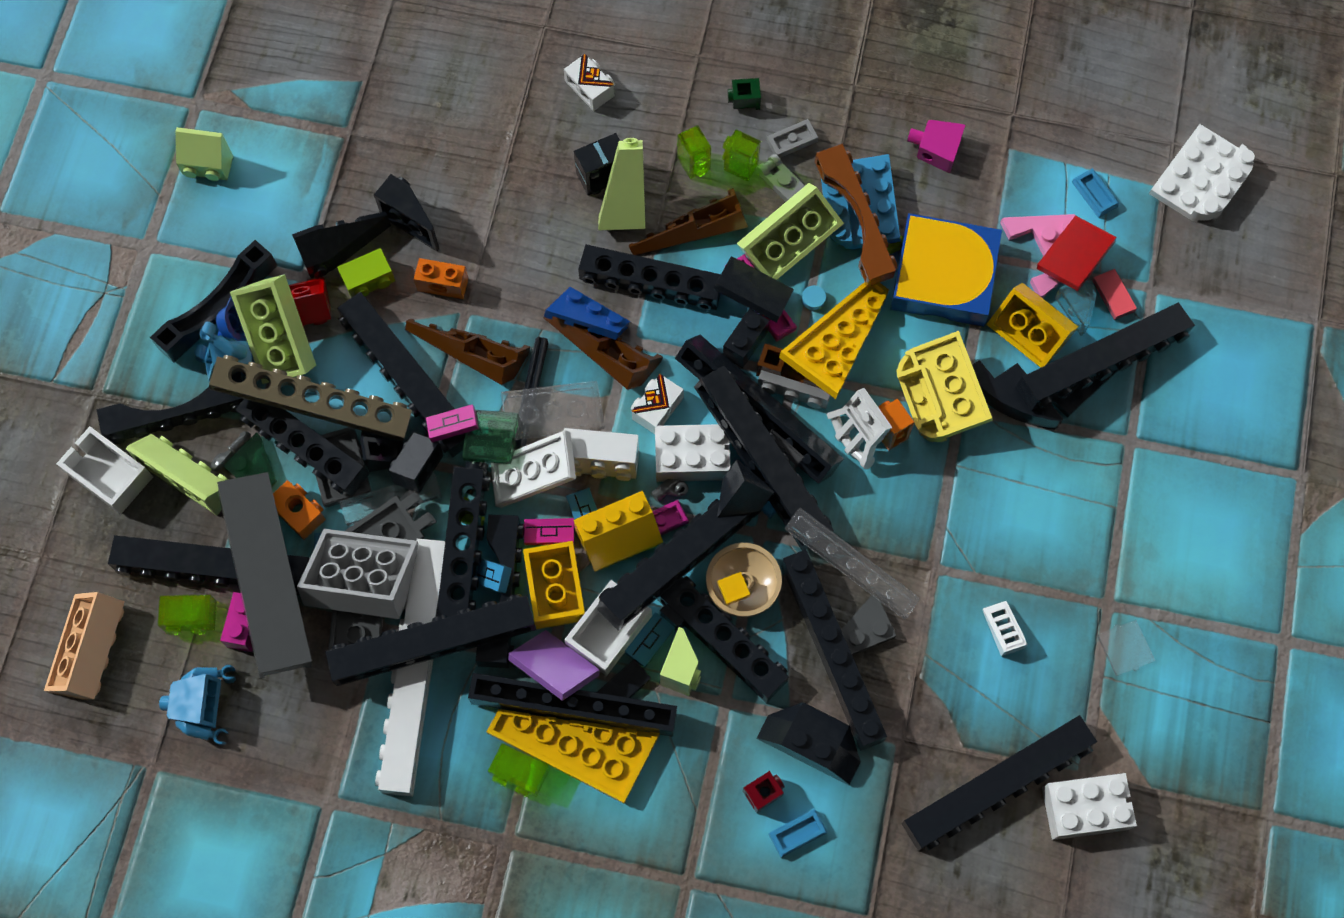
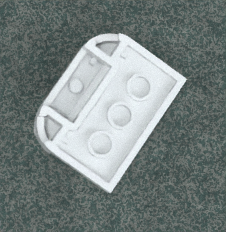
(1203, 176)

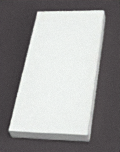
(534, 469)

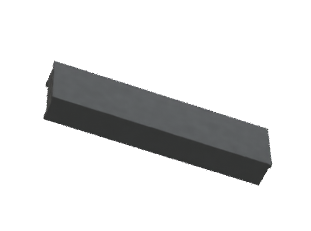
(264, 575)

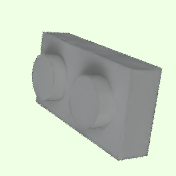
(792, 138)

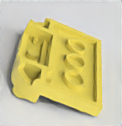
(942, 388)

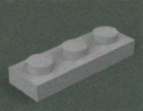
(793, 390)

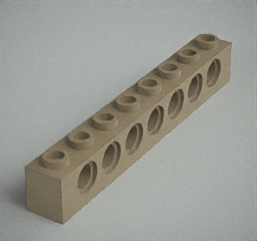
(272, 396)

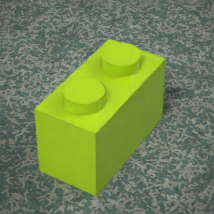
(366, 273)

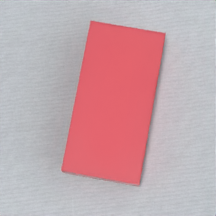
(1114, 294)

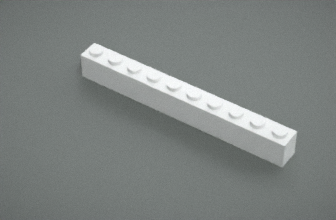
(412, 682)

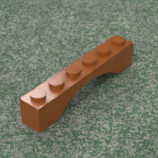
(837, 172)

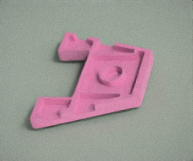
(1045, 232)

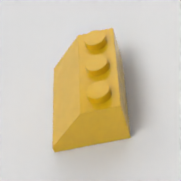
(1032, 325)
(618, 531)

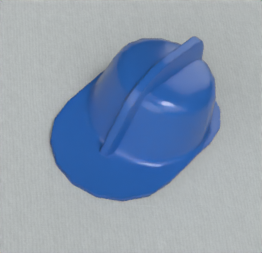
(229, 323)

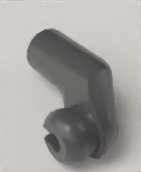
(670, 487)

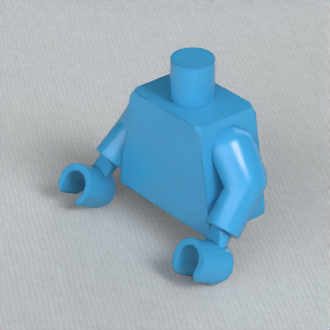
(220, 347)
(195, 701)

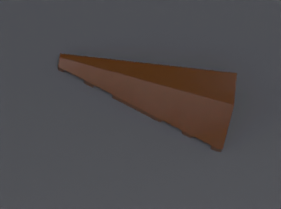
(710, 220)
(484, 355)
(617, 358)

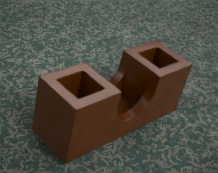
(771, 363)

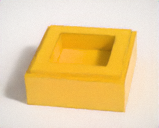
(733, 588)

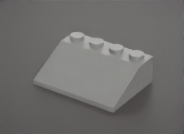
(359, 573)

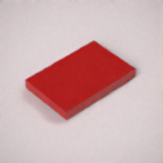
(1076, 253)

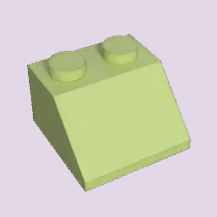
(202, 154)
(681, 666)

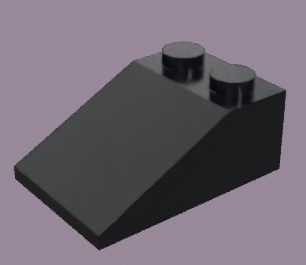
(405, 210)

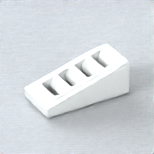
(1004, 648)

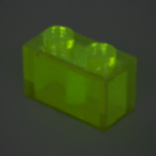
(694, 152)
(741, 154)
(187, 613)
(518, 770)

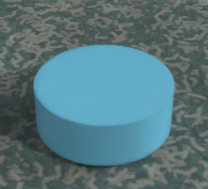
(813, 297)

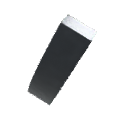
(1004, 397)

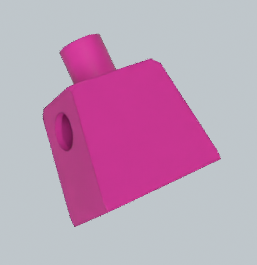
(938, 143)

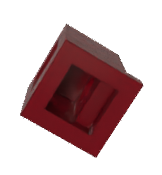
(752, 791)

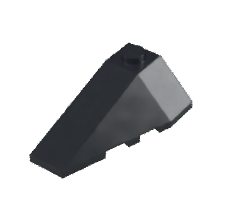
(329, 247)

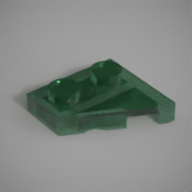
(251, 460)

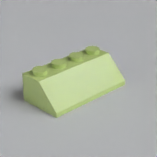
(790, 232)
(273, 326)
(178, 470)

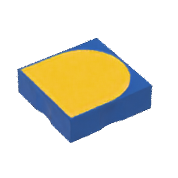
(946, 269)

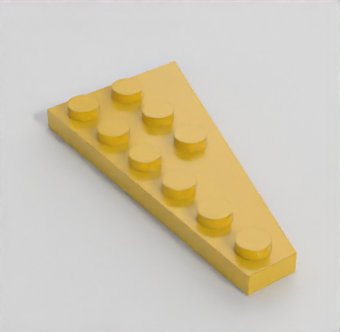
(833, 342)
(586, 751)

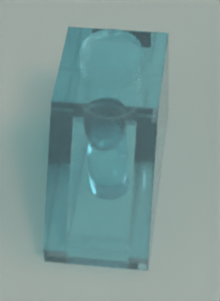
(1078, 304)

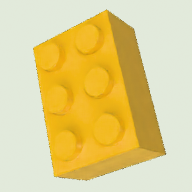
(554, 584)

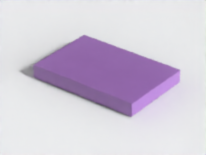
(554, 665)

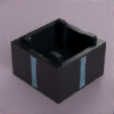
(595, 162)

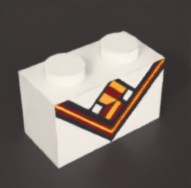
(589, 82)
(657, 403)

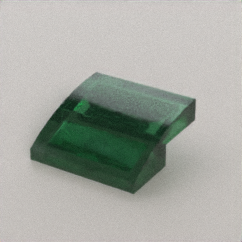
(494, 438)

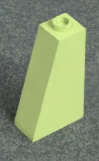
(624, 195)

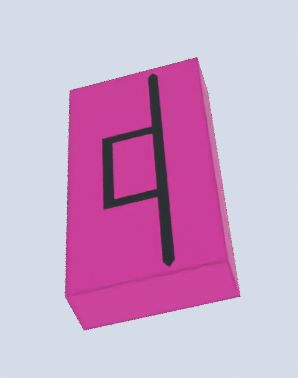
(452, 423)
(548, 531)

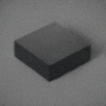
(672, 617)

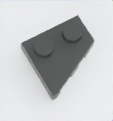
(868, 627)

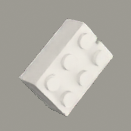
(691, 453)
(605, 454)
(105, 470)
(599, 640)
(1088, 806)

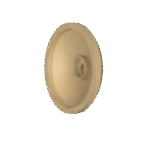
(758, 570)

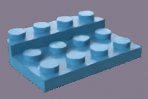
(878, 184)

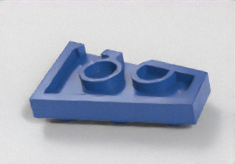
(582, 310)

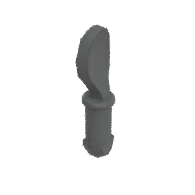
(222, 458)

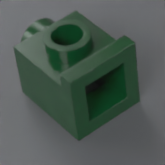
(745, 93)

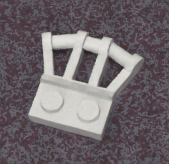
(869, 422)

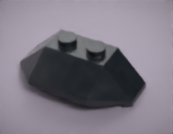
(813, 739)

